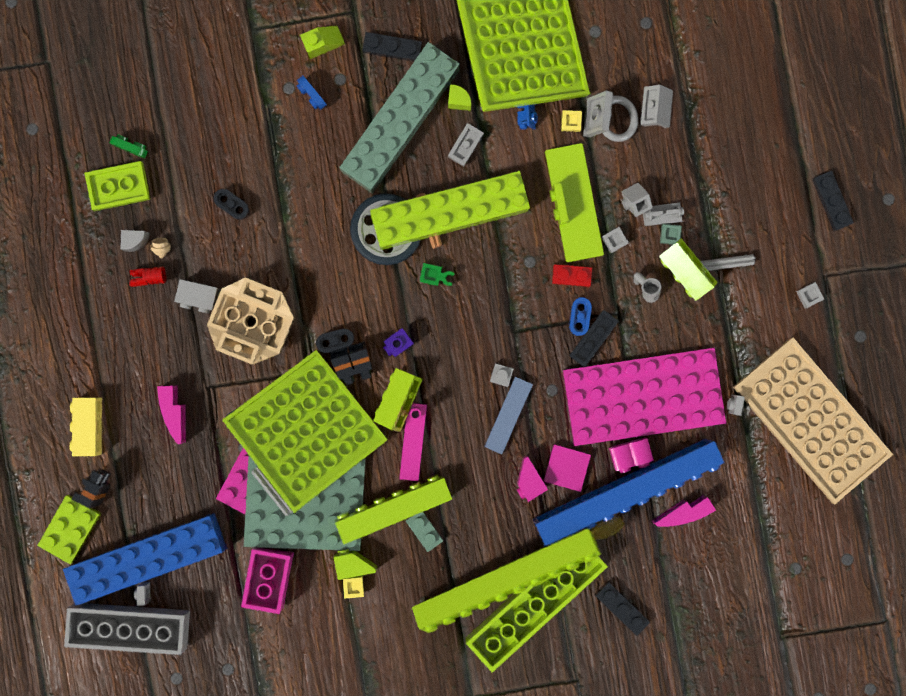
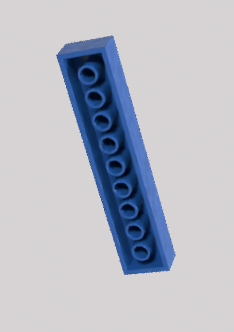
(628, 491)

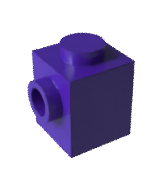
(397, 343)

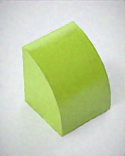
(459, 98)

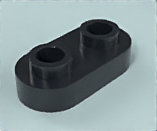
(232, 204)
(335, 340)

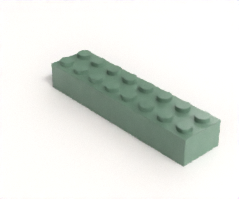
(400, 117)

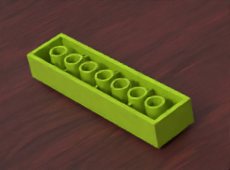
(449, 210)
(527, 613)

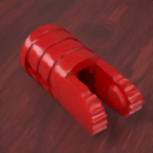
(149, 276)

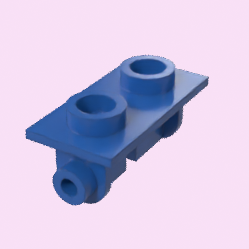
(527, 117)

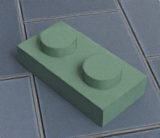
(424, 531)

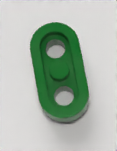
(136, 148)

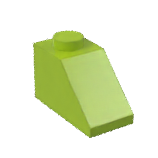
(322, 40)
(352, 564)

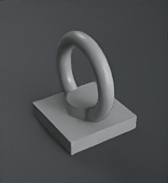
(599, 115)

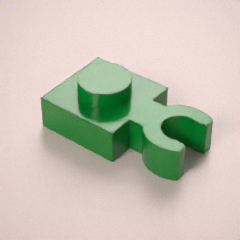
(432, 275)

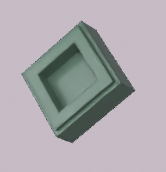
(670, 234)

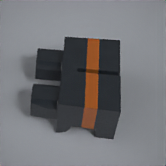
(360, 362)
(95, 489)

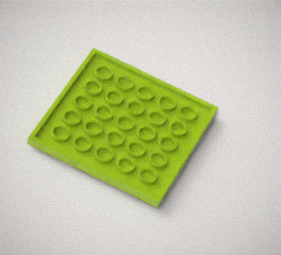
(522, 52)
(304, 431)

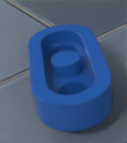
(305, 87)
(581, 317)

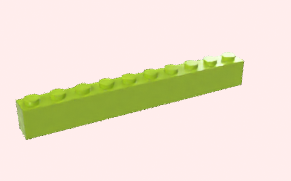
(506, 580)

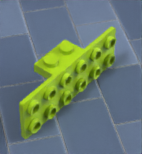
(574, 202)

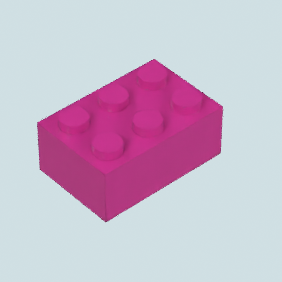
(267, 579)

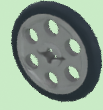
(360, 230)

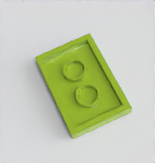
(117, 186)
(69, 530)

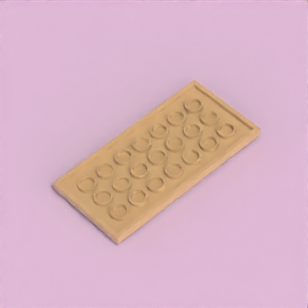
(813, 420)

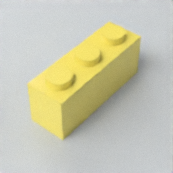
(86, 426)

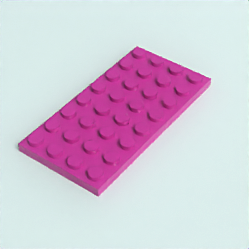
(644, 396)

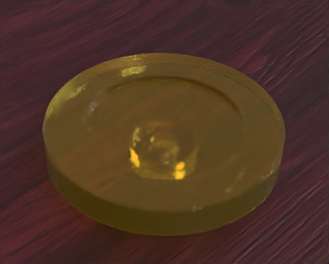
(608, 528)

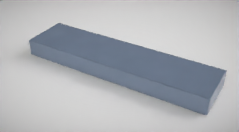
(508, 415)

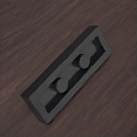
(391, 46)
(832, 201)
(593, 338)
(622, 608)

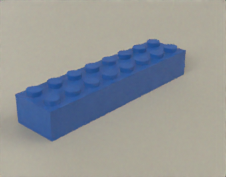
(145, 559)

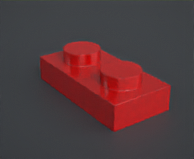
(572, 275)

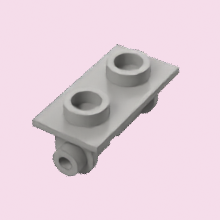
(663, 214)

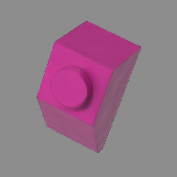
(529, 481)

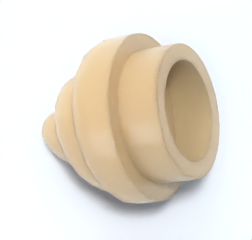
(160, 247)

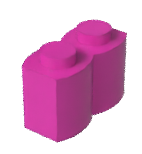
(631, 454)

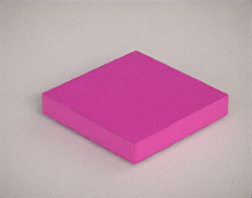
(567, 467)

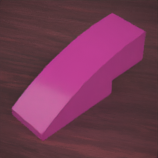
(173, 414)
(685, 513)

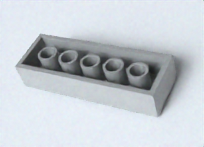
(127, 628)

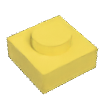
(571, 121)
(353, 587)

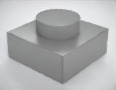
(615, 240)
(810, 295)
(501, 375)
(735, 404)
(142, 593)

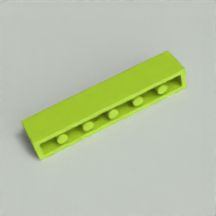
(393, 509)

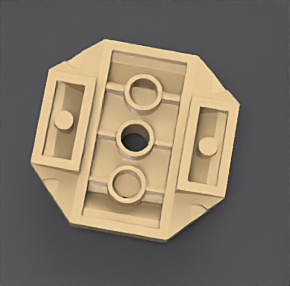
(230, 316)

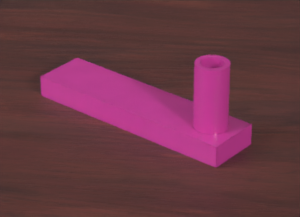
(413, 442)

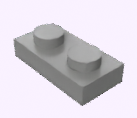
(465, 144)

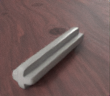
(729, 262)
(271, 491)

